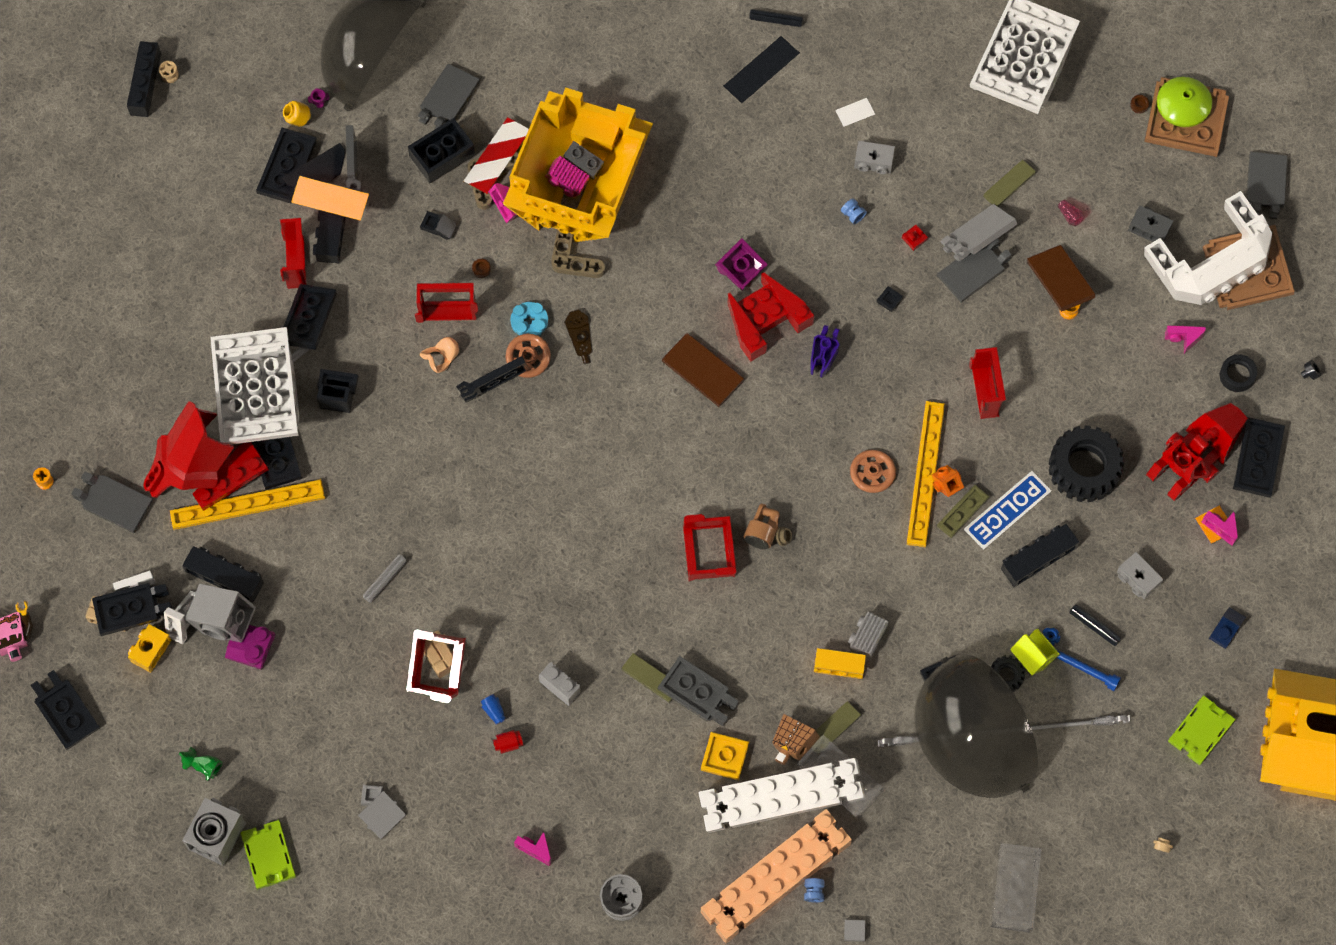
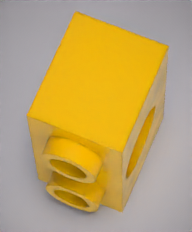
(149, 659)

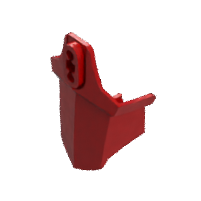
(187, 455)

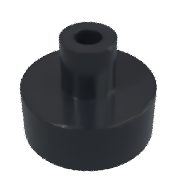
(1311, 370)

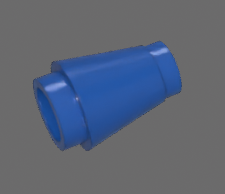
(493, 708)

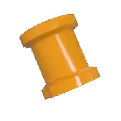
(38, 476)

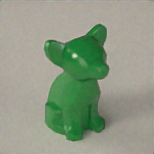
(205, 764)

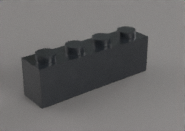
(143, 79)
(329, 237)
(1039, 555)
(222, 573)

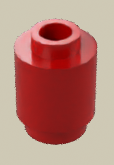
(508, 741)

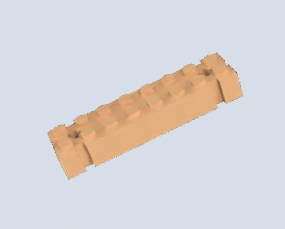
(776, 876)

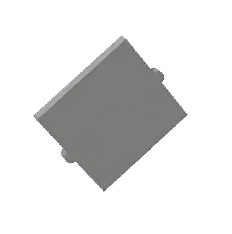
(381, 815)

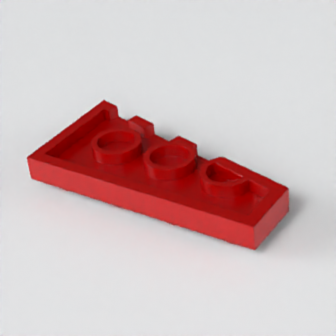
(234, 473)

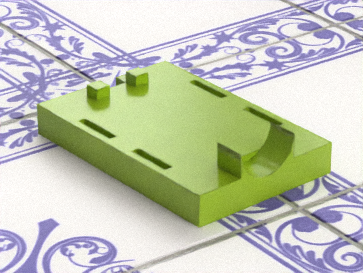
(1201, 730)
(268, 855)

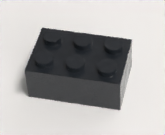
(441, 150)

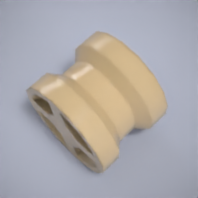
(168, 67)

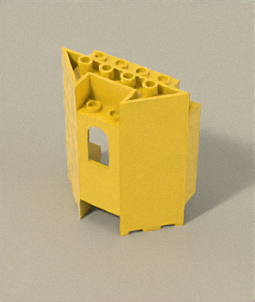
(608, 134)
(1292, 752)

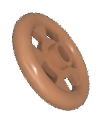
(536, 341)
(875, 486)

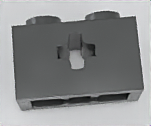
(584, 160)
(1141, 225)

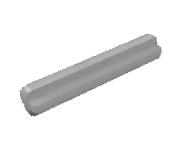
(384, 578)

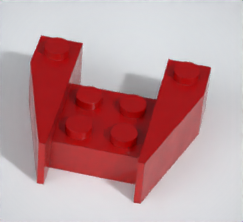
(763, 312)

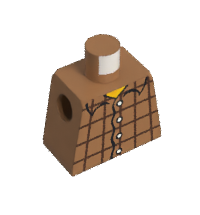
(793, 739)

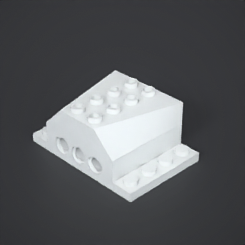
(1025, 55)
(255, 386)

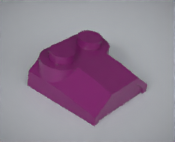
(741, 264)
(253, 648)

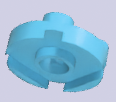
(532, 310)

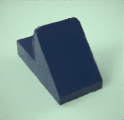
(1227, 627)

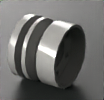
(610, 893)

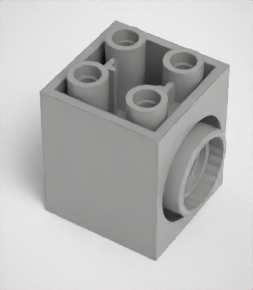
(220, 613)
(214, 818)

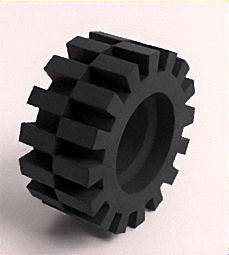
(1013, 664)

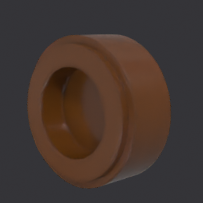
(1139, 104)
(481, 268)

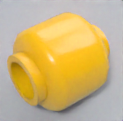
(296, 113)

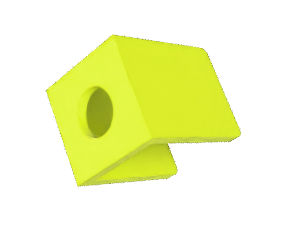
(1034, 652)

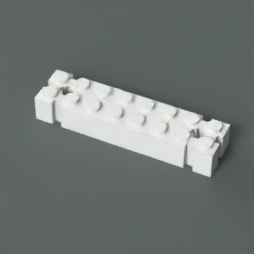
(782, 795)

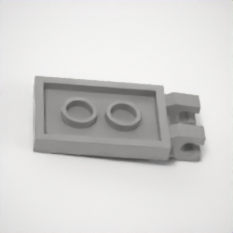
(978, 232)

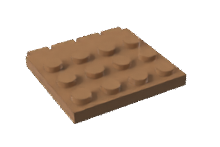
(1200, 138)
(1270, 284)

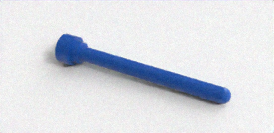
(1110, 681)

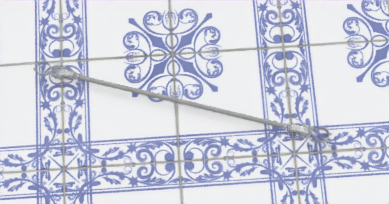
(1107, 720)

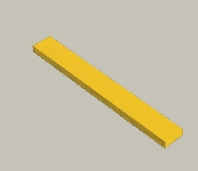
(925, 468)
(248, 504)

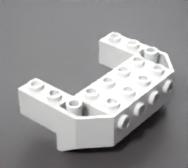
(1222, 269)

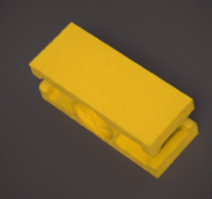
(839, 663)

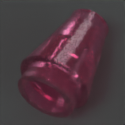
(1071, 213)

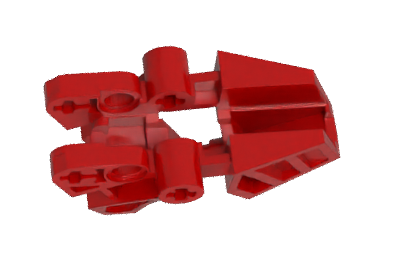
(1184, 454)

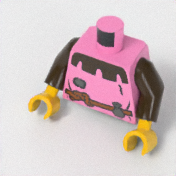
(15, 632)

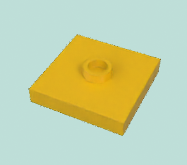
(724, 756)

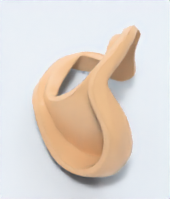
(447, 347)

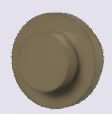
(783, 536)

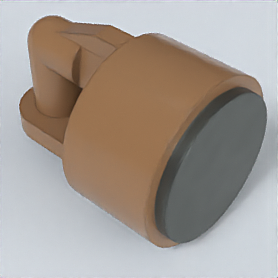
(759, 533)

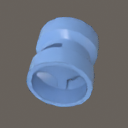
(853, 211)
(814, 890)

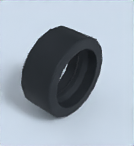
(1241, 360)

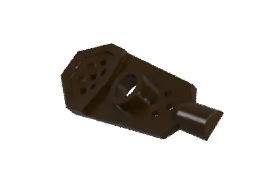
(579, 329)

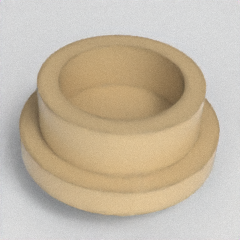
(1163, 845)

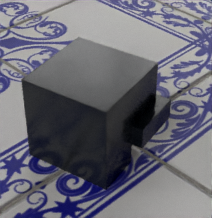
(336, 390)

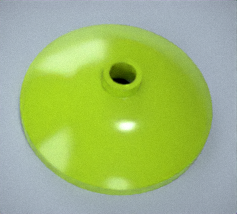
(1184, 110)

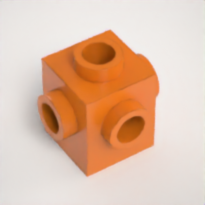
(947, 481)

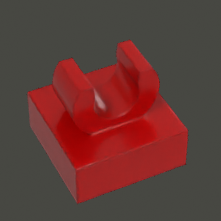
(914, 237)

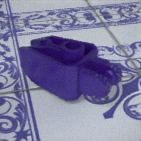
(824, 350)

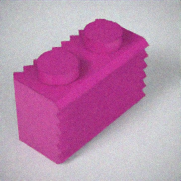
(567, 177)

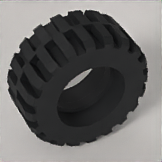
(1097, 443)

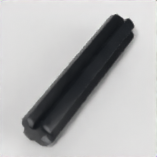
(778, 18)
(1095, 625)

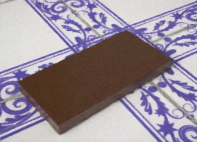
(1061, 278)
(702, 370)

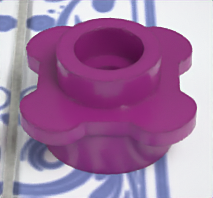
(318, 93)

